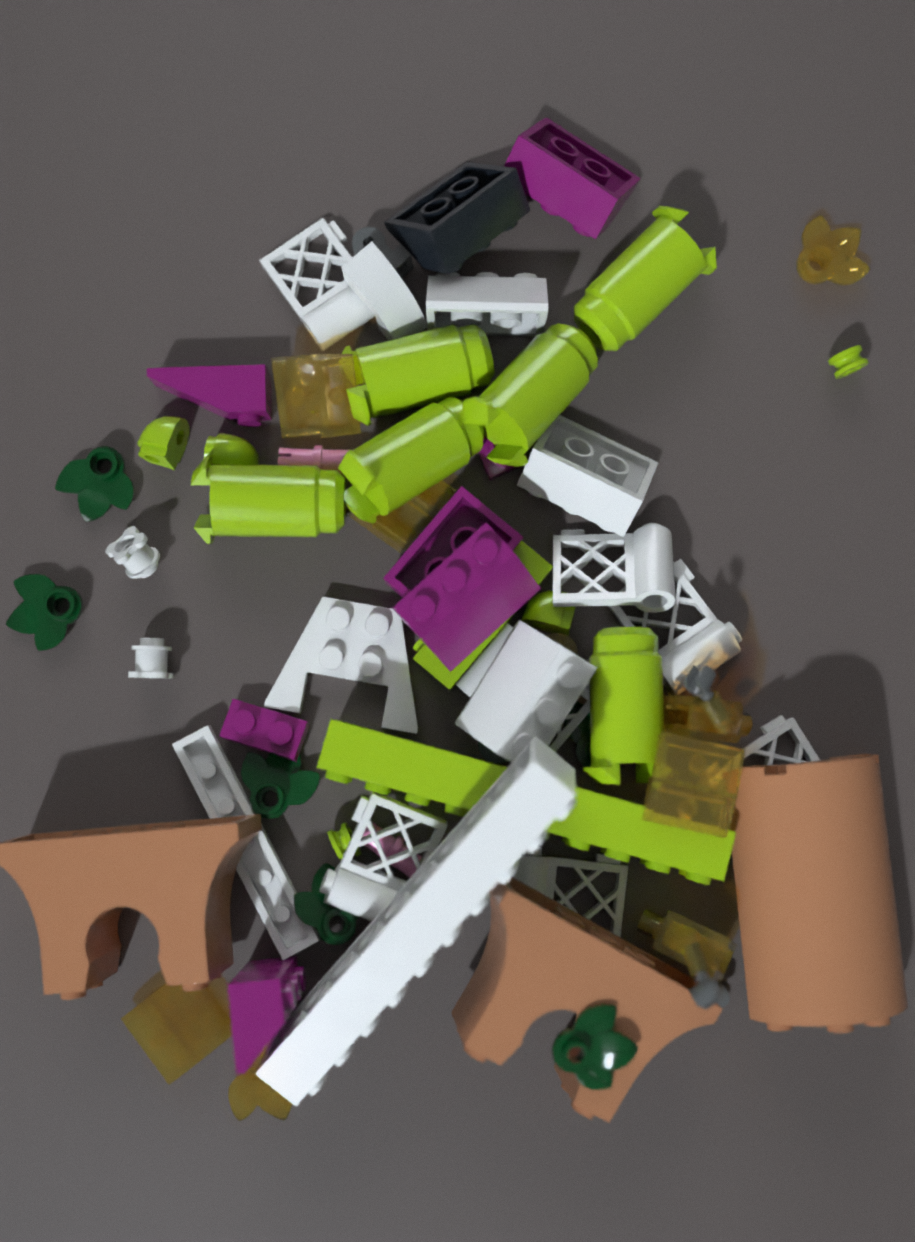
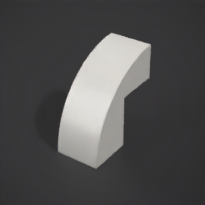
(384, 293)

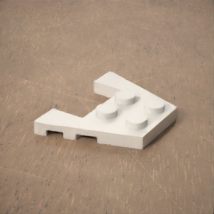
(355, 645)

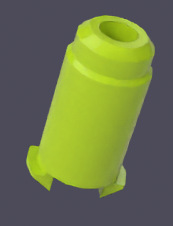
(642, 281)
(418, 370)
(532, 392)
(409, 458)
(270, 500)
(625, 703)

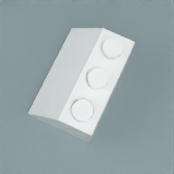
(491, 302)
(588, 475)
(524, 693)

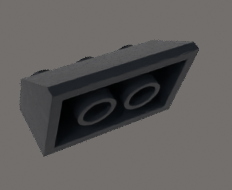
(460, 215)

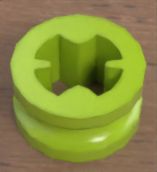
(848, 361)
(340, 840)

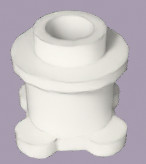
(134, 553)
(151, 659)

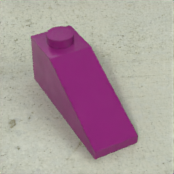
(230, 391)

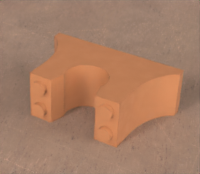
(166, 870)
(556, 959)

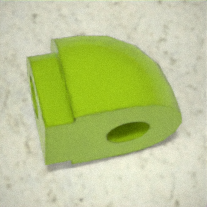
(164, 441)
(230, 450)
(543, 616)

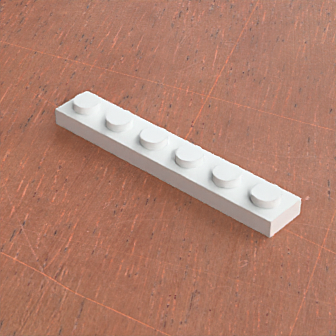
(259, 864)

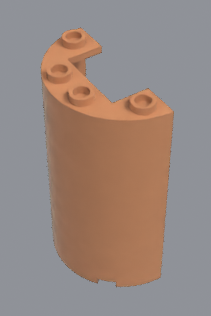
(817, 895)

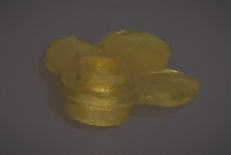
(833, 252)
(250, 1091)

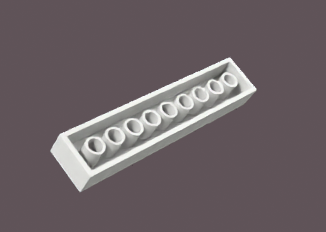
(419, 920)

